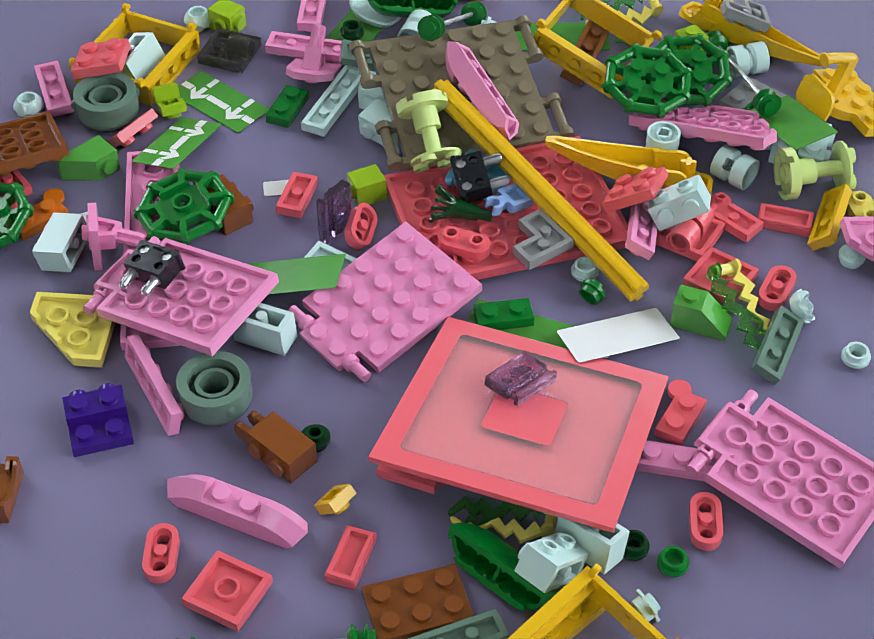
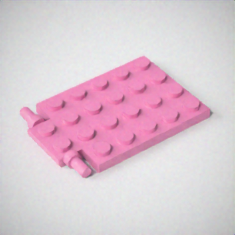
(384, 302)
(196, 308)
(789, 475)

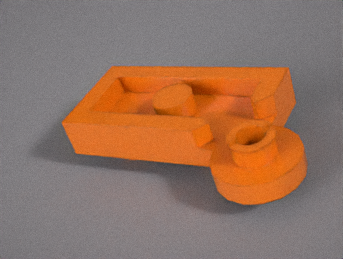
(43, 211)

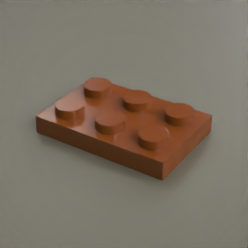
(416, 603)

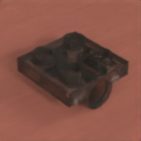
(229, 50)

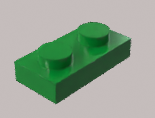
(287, 106)
(504, 314)

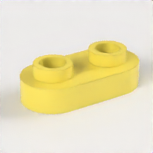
(860, 205)

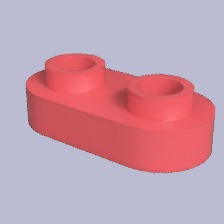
(360, 226)
(464, 243)
(776, 287)
(707, 523)
(160, 555)

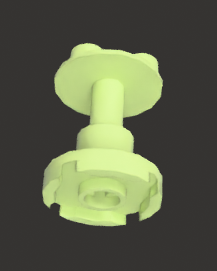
(426, 121)
(794, 172)

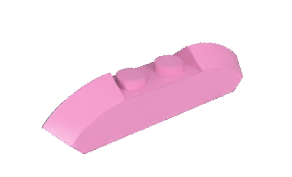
(476, 84)
(237, 509)

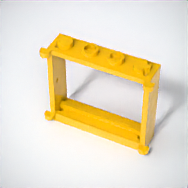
(185, 43)
(576, 60)
(582, 586)

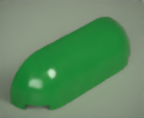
(403, 8)
(493, 565)

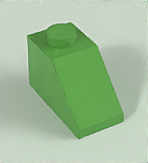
(89, 161)
(699, 313)

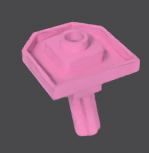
(313, 65)
(106, 234)

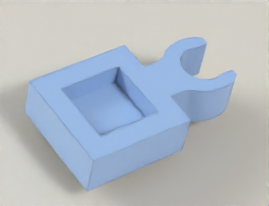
(508, 198)

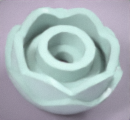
(197, 15)
(28, 104)
(802, 306)

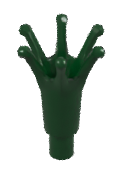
(457, 208)

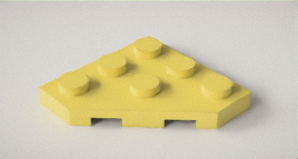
(73, 331)

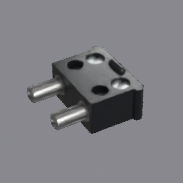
(472, 175)
(152, 265)

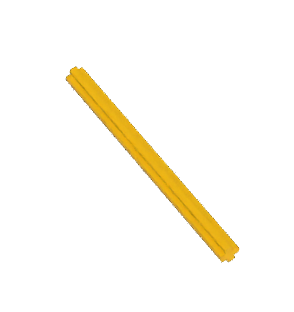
(544, 194)

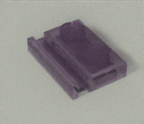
(334, 211)
(520, 378)

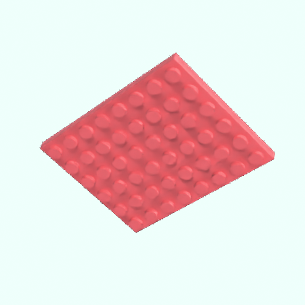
(581, 187)

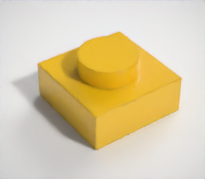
(335, 500)

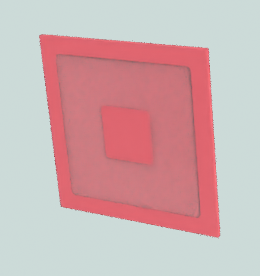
(556, 453)

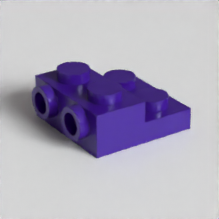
(97, 420)

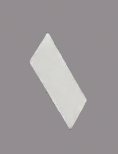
(617, 335)

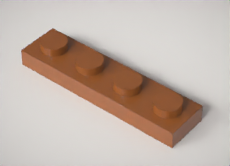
(589, 42)

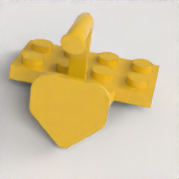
(838, 92)

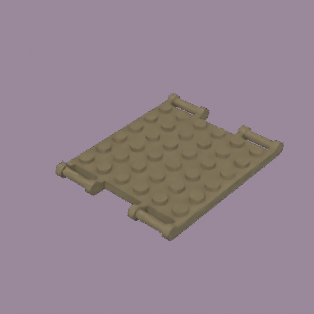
(413, 65)

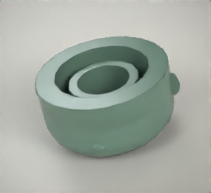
(106, 101)
(210, 374)

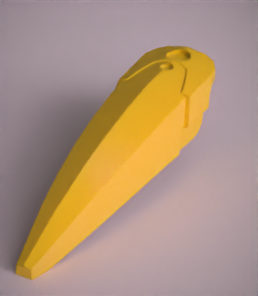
(779, 45)
(620, 159)

